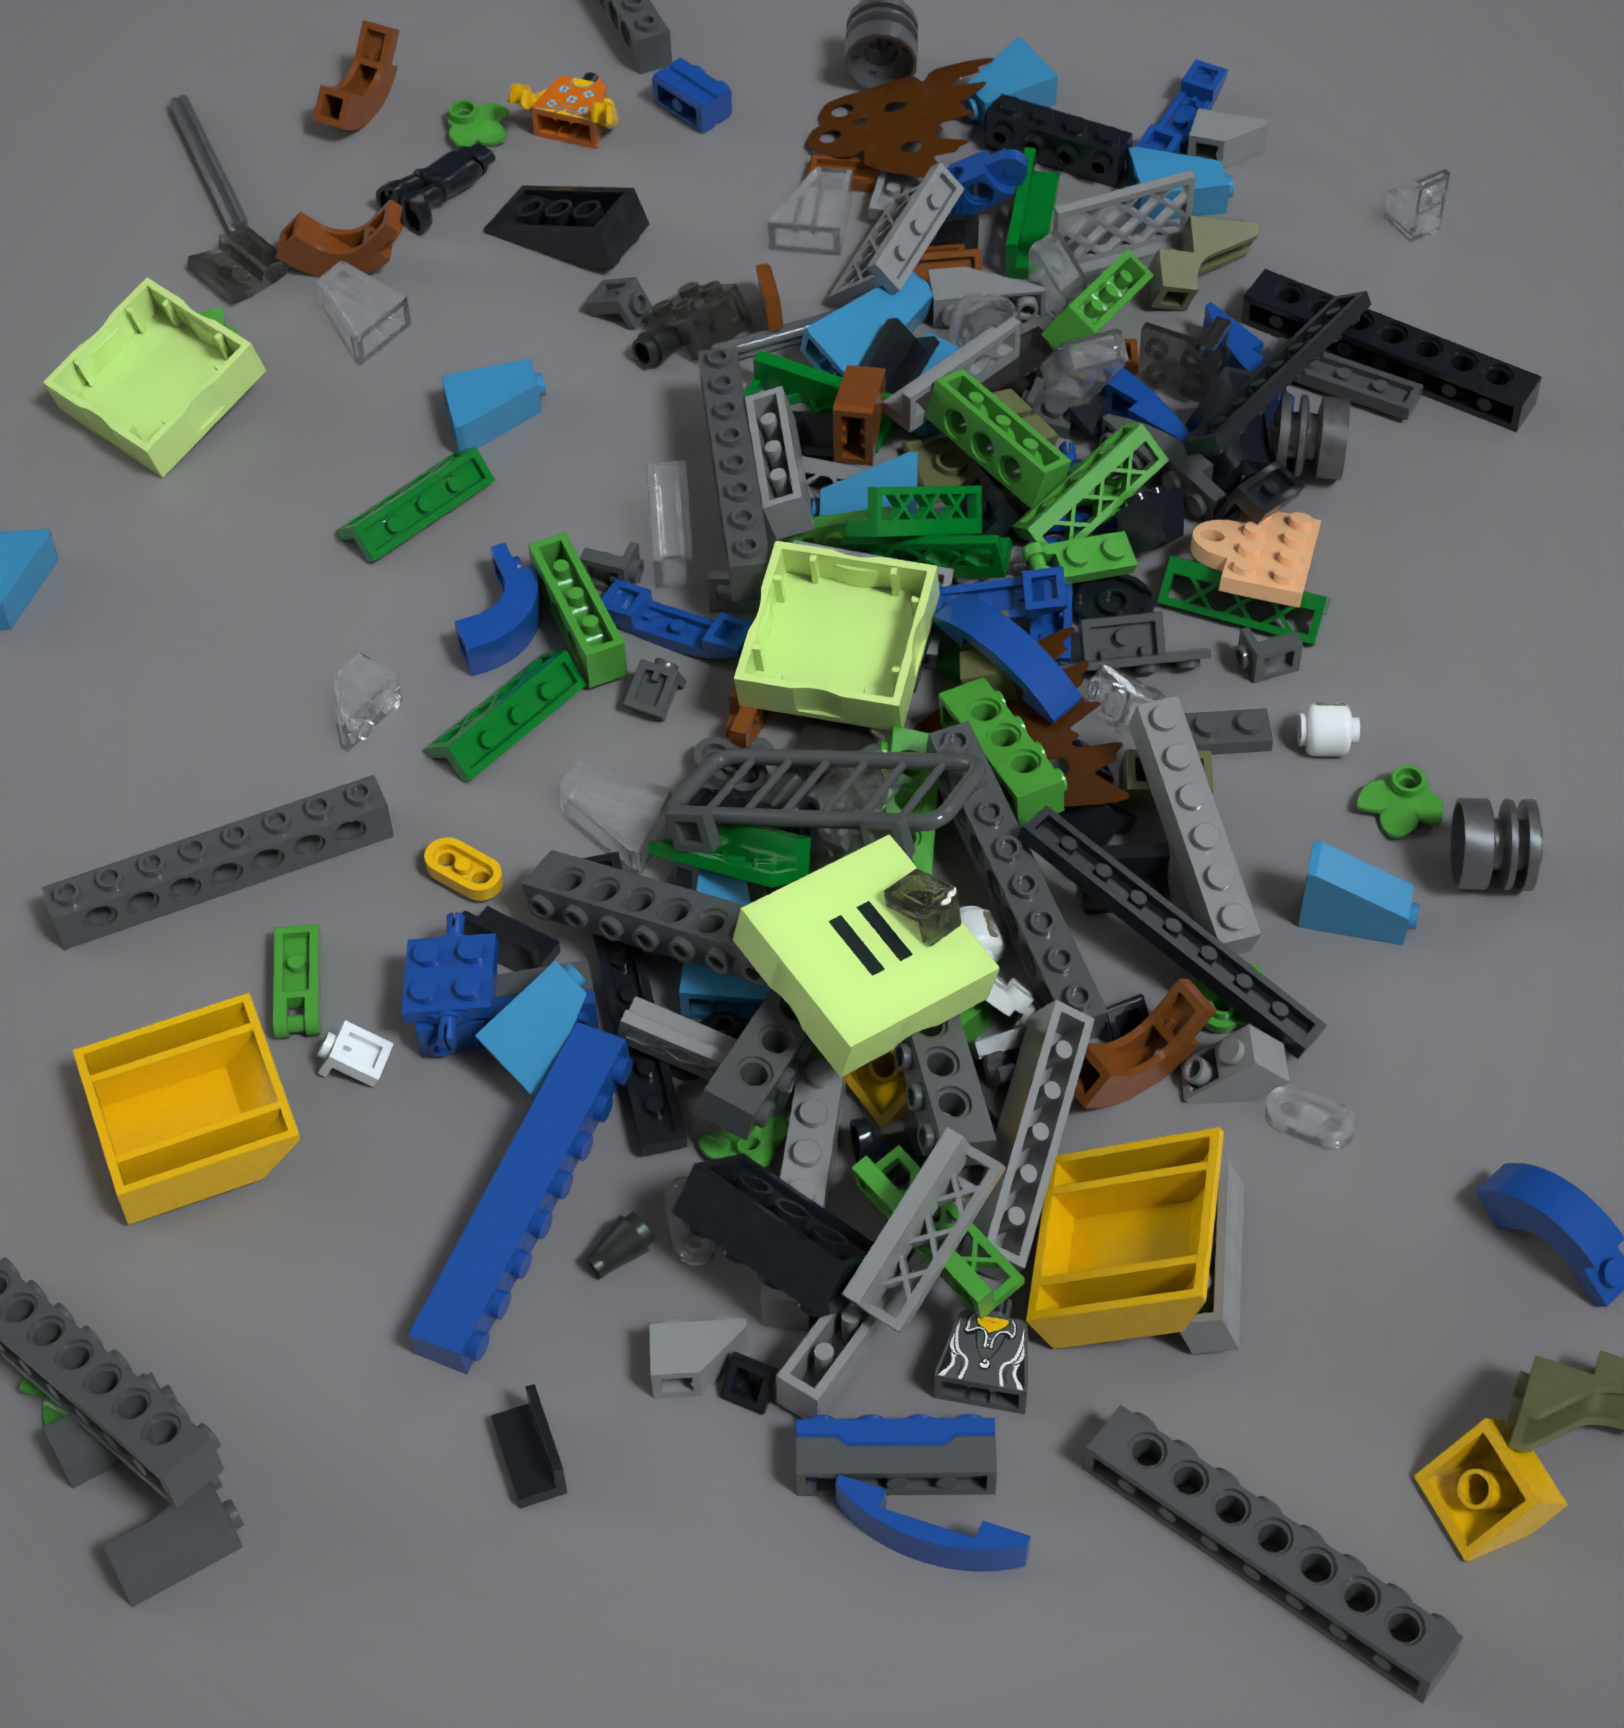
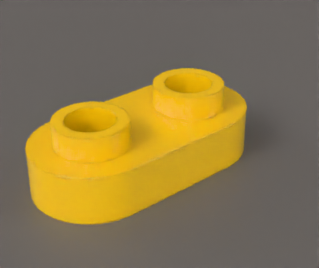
(467, 869)

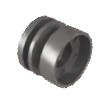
(880, 42)
(1312, 435)
(1505, 844)

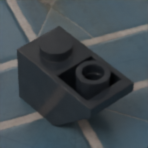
(1152, 519)

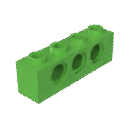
(1099, 300)
(996, 437)
(578, 610)
(910, 740)
(1015, 759)

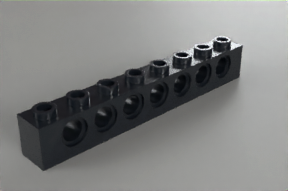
(1444, 368)

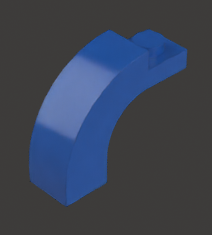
(508, 626)
(1565, 1218)

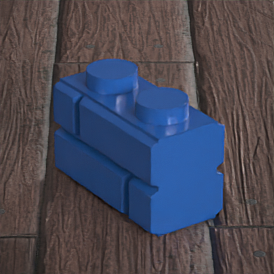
(692, 95)

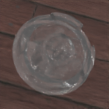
(978, 313)

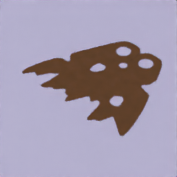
(884, 133)
(1082, 783)

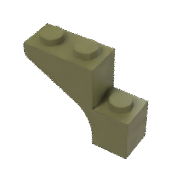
(1203, 246)
(1564, 1398)

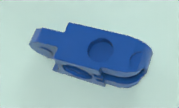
(987, 179)

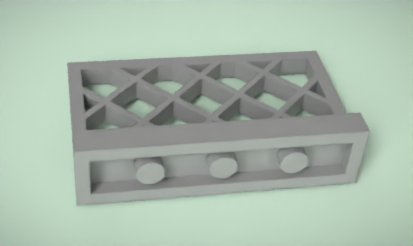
(900, 236)
(1097, 255)

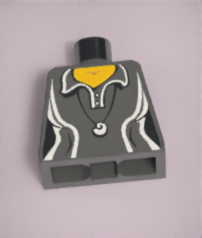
(985, 1361)

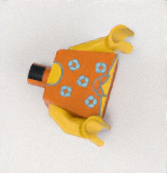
(569, 109)

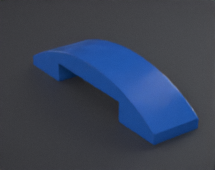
(1198, 90)
(1024, 597)
(674, 628)
(1013, 652)
(991, 1550)

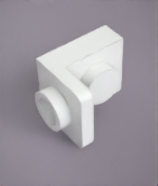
(354, 1053)

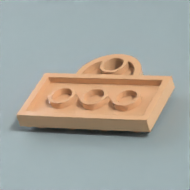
(1261, 559)

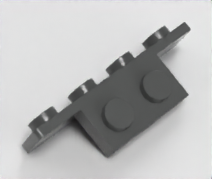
(1129, 642)

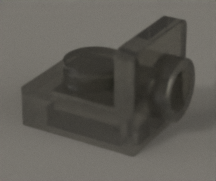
(927, 902)

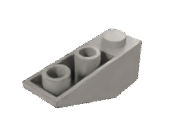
(954, 283)

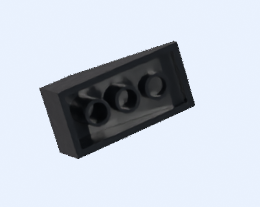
(573, 222)

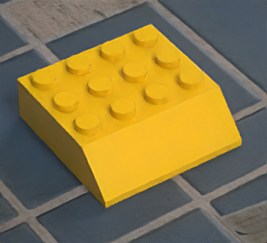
(187, 1107)
(1126, 1240)

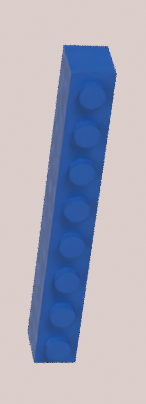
(521, 1199)

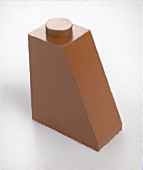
(858, 414)

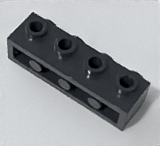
(1093, 149)

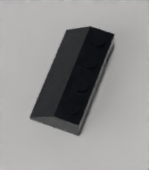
(773, 1231)

